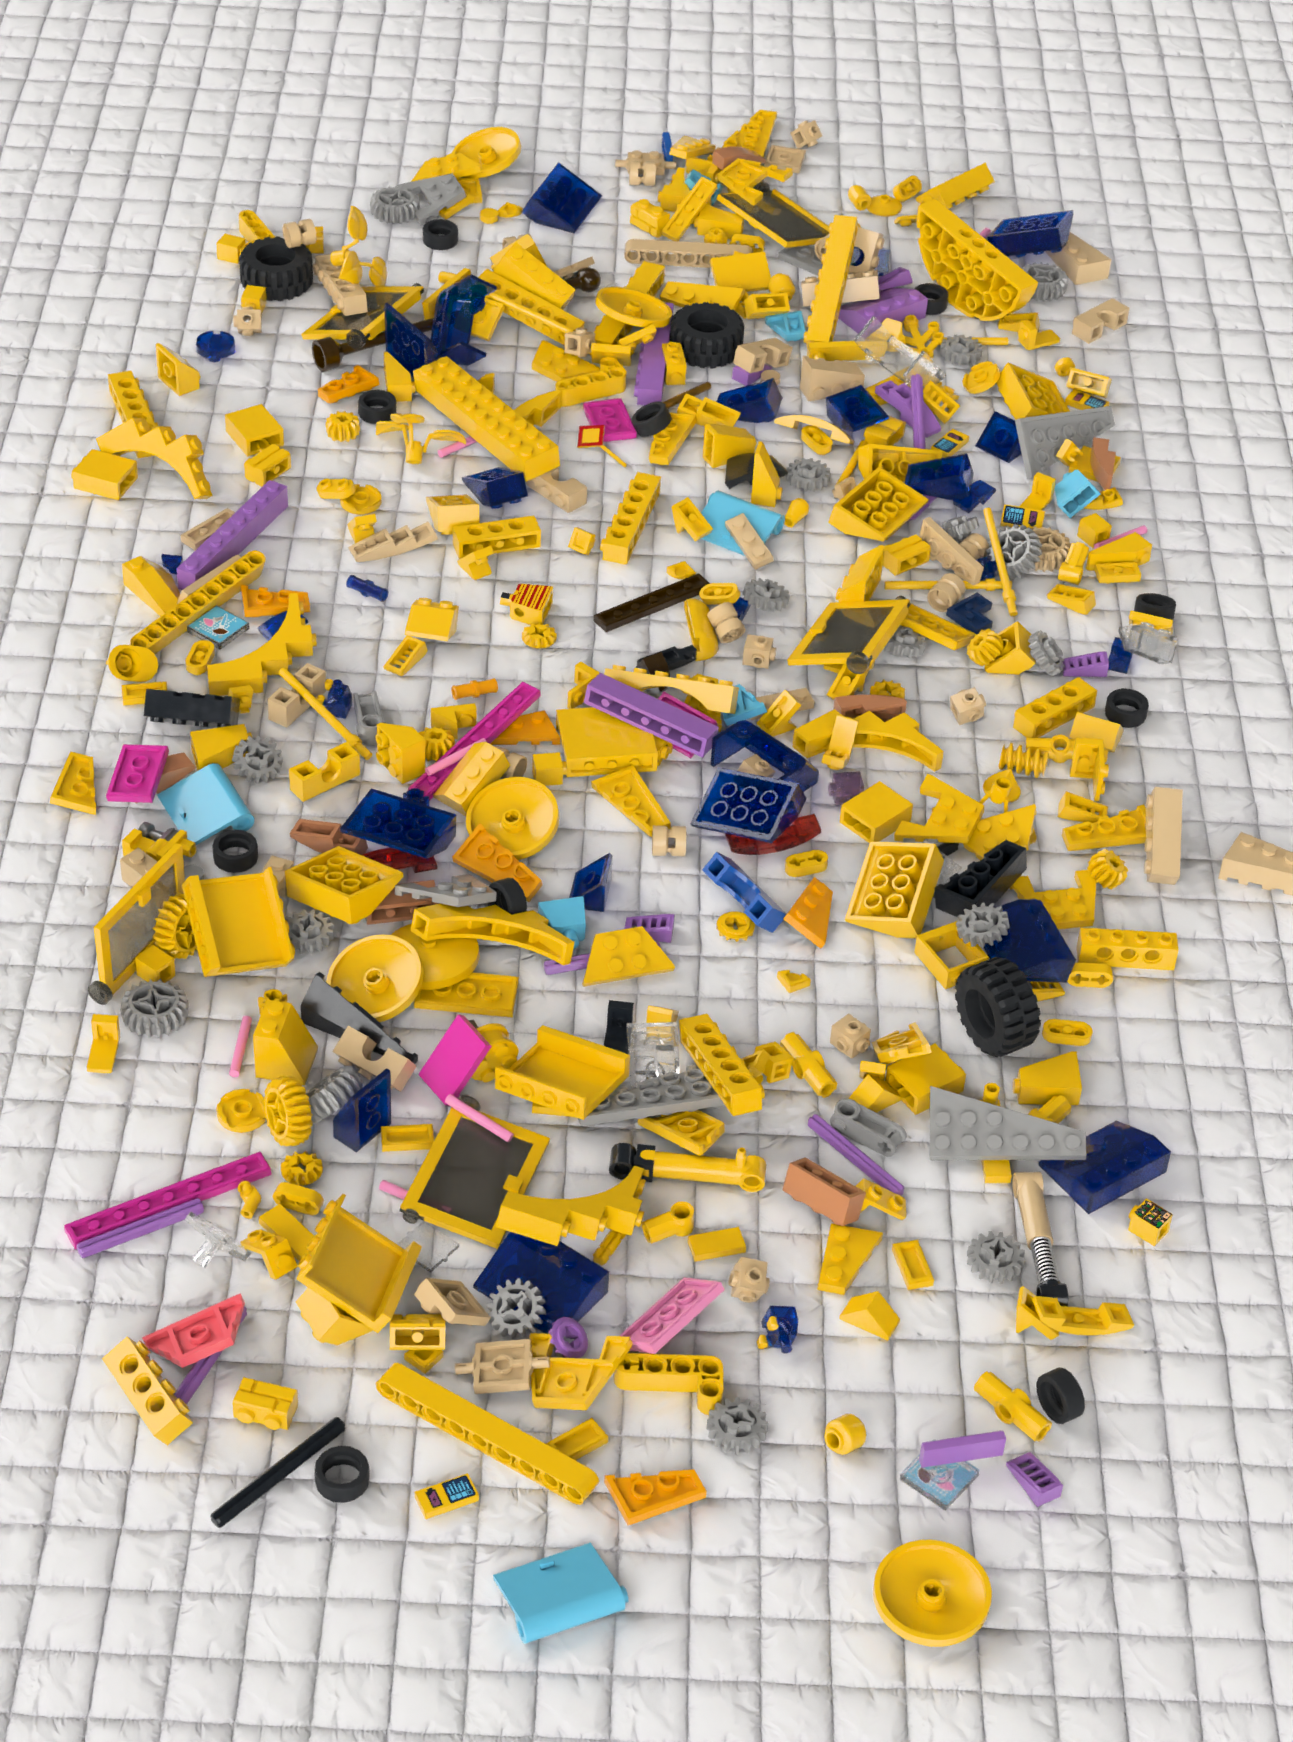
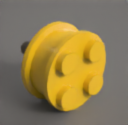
(502, 1053)

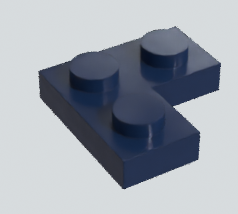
(970, 613)

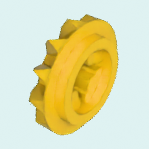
(533, 636)
(881, 688)
(743, 922)
(296, 1175)

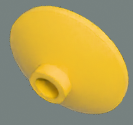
(884, 205)

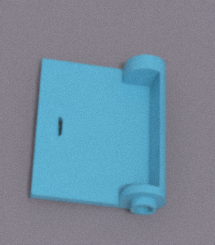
(725, 506)
(207, 802)
(560, 1592)

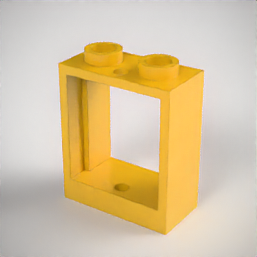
(930, 943)

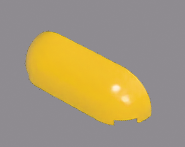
(701, 630)

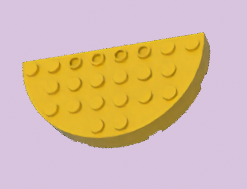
(969, 267)

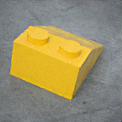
(452, 512)

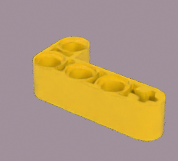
(252, 227)
(595, 385)
(673, 1374)

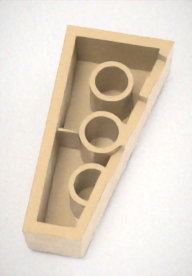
(1081, 261)
(858, 287)
(1163, 835)
(1258, 863)

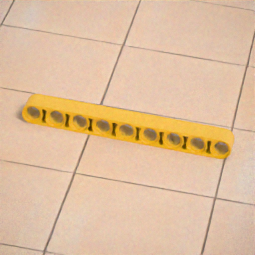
(213, 593)
(487, 1433)

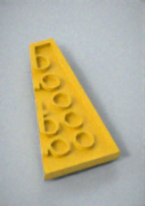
(754, 134)

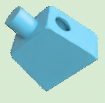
(1074, 493)
(566, 917)

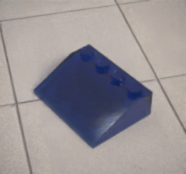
(561, 201)
(1032, 234)
(407, 342)
(749, 805)
(401, 824)
(1033, 943)
(1115, 1164)
(564, 1277)

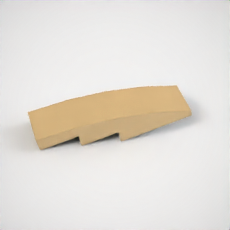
(386, 545)

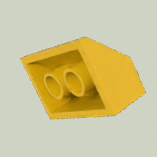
(862, 577)
(475, 771)

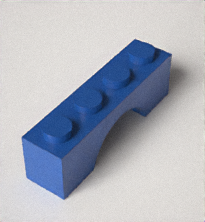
(735, 881)

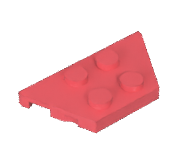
(198, 1334)

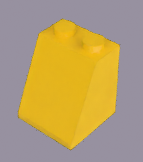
(282, 1043)

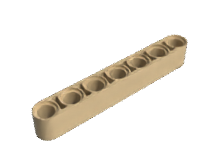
(680, 251)

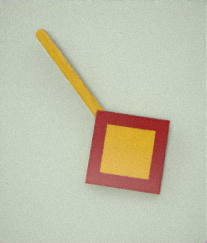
(593, 437)

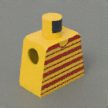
(529, 603)

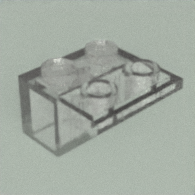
(1148, 642)

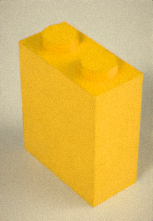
(254, 429)
(105, 474)
(875, 812)
(915, 1075)

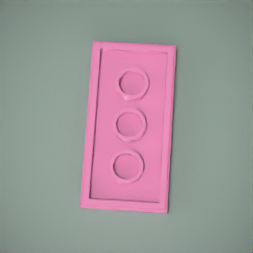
(671, 1314)

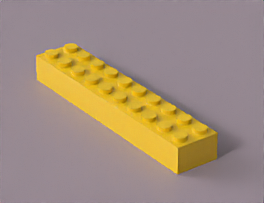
(486, 418)

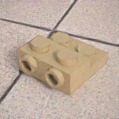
(451, 1301)

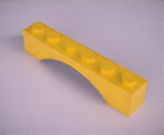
(714, 697)

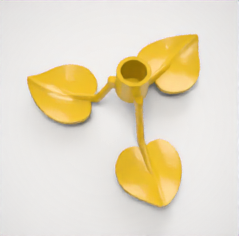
(351, 266)
(413, 448)
(1003, 789)

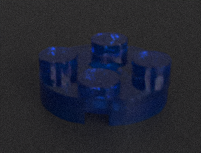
(215, 345)

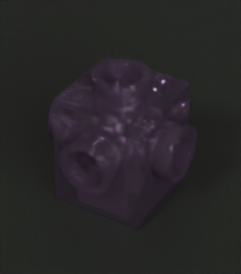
(845, 786)

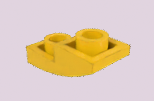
(1107, 499)

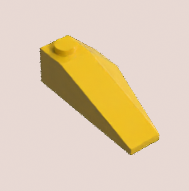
(892, 459)
(151, 584)

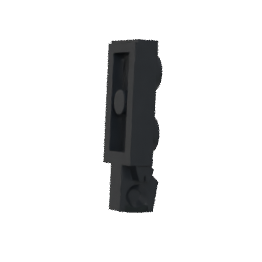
(677, 657)

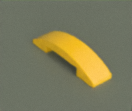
(793, 422)
(1083, 1321)

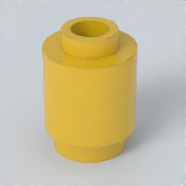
(859, 197)

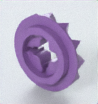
(570, 1329)

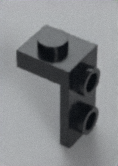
(617, 1018)

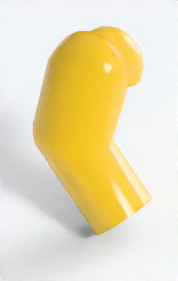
(251, 1198)

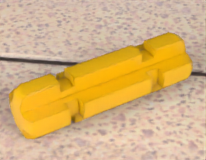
(607, 1247)

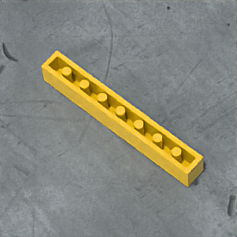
(648, 279)
(832, 279)

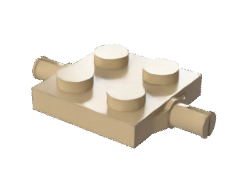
(653, 156)
(502, 1366)

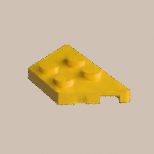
(452, 163)
(558, 365)
(1011, 826)
(624, 956)
(901, 1045)
(689, 1130)

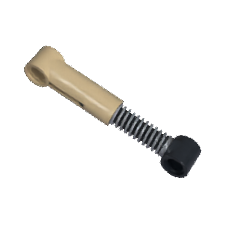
(1039, 1238)

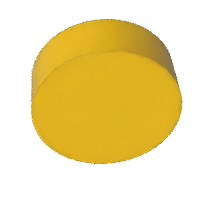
(489, 215)
(1064, 366)

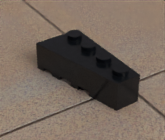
(191, 707)
(983, 880)

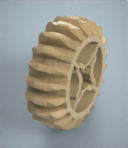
(1054, 548)

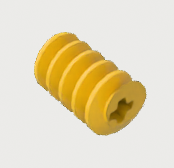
(1023, 760)

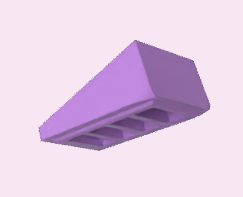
(895, 278)
(746, 378)
(1087, 665)
(658, 926)
(1040, 1496)

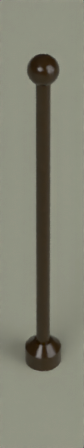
(329, 353)

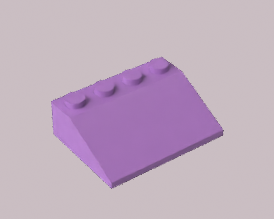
(893, 304)

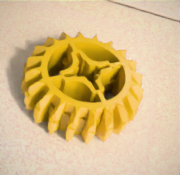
(174, 928)
(288, 1111)

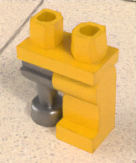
(164, 841)

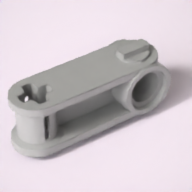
(368, 716)
(867, 1127)

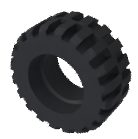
(278, 268)
(707, 334)
(997, 1007)

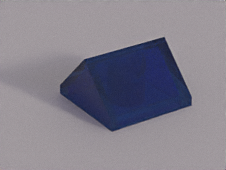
(1000, 438)
(594, 883)

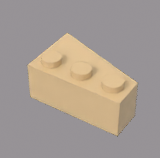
(827, 378)

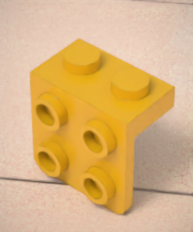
(1089, 762)

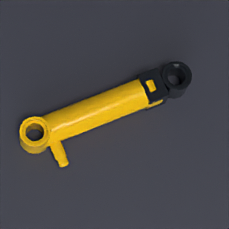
(744, 1171)

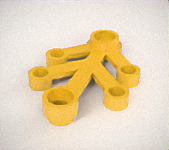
(912, 325)

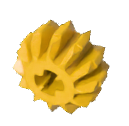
(342, 426)
(985, 647)
(437, 742)
(1107, 869)

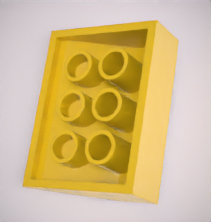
(1029, 393)
(876, 507)
(341, 884)
(895, 888)

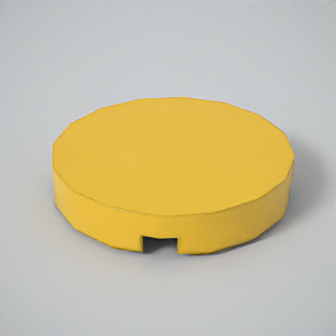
(981, 377)
(363, 501)
(241, 1110)

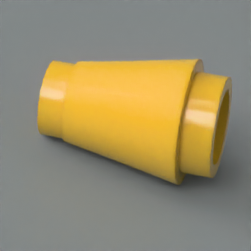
(797, 510)

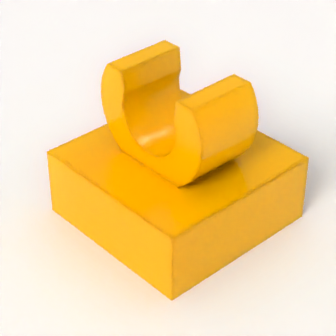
(1068, 453)
(582, 541)
(245, 695)

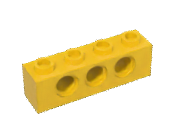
(501, 535)
(1054, 708)
(1127, 948)
(137, 1374)

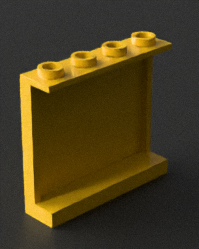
(603, 744)
(238, 923)
(565, 1073)
(356, 1266)

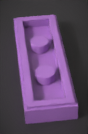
(962, 1449)

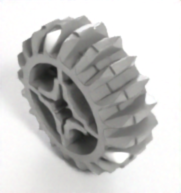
(394, 205)
(1051, 281)
(1020, 553)
(169, 1011)
(333, 1092)

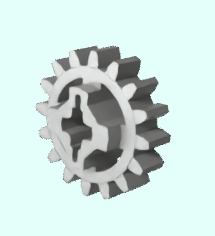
(961, 350)
(808, 474)
(960, 527)
(766, 595)
(906, 643)
(1046, 653)
(257, 759)
(984, 925)
(310, 931)
(982, 1257)
(505, 1302)
(737, 1425)

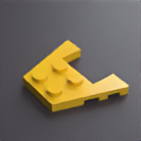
(745, 174)
(951, 820)
(1068, 906)
(573, 1381)

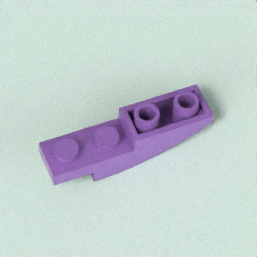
(900, 398)

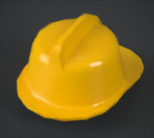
(132, 663)

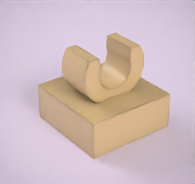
(844, 487)

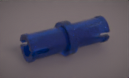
(367, 588)

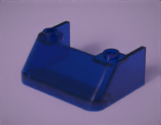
(455, 317)
(768, 748)

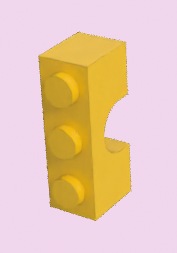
(340, 766)

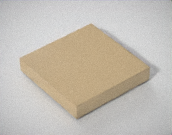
(785, 158)

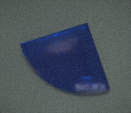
(171, 562)

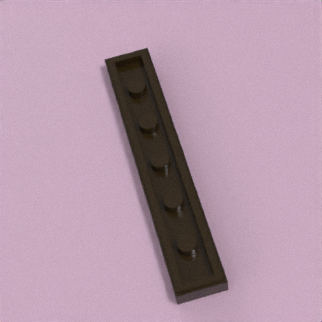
(650, 603)

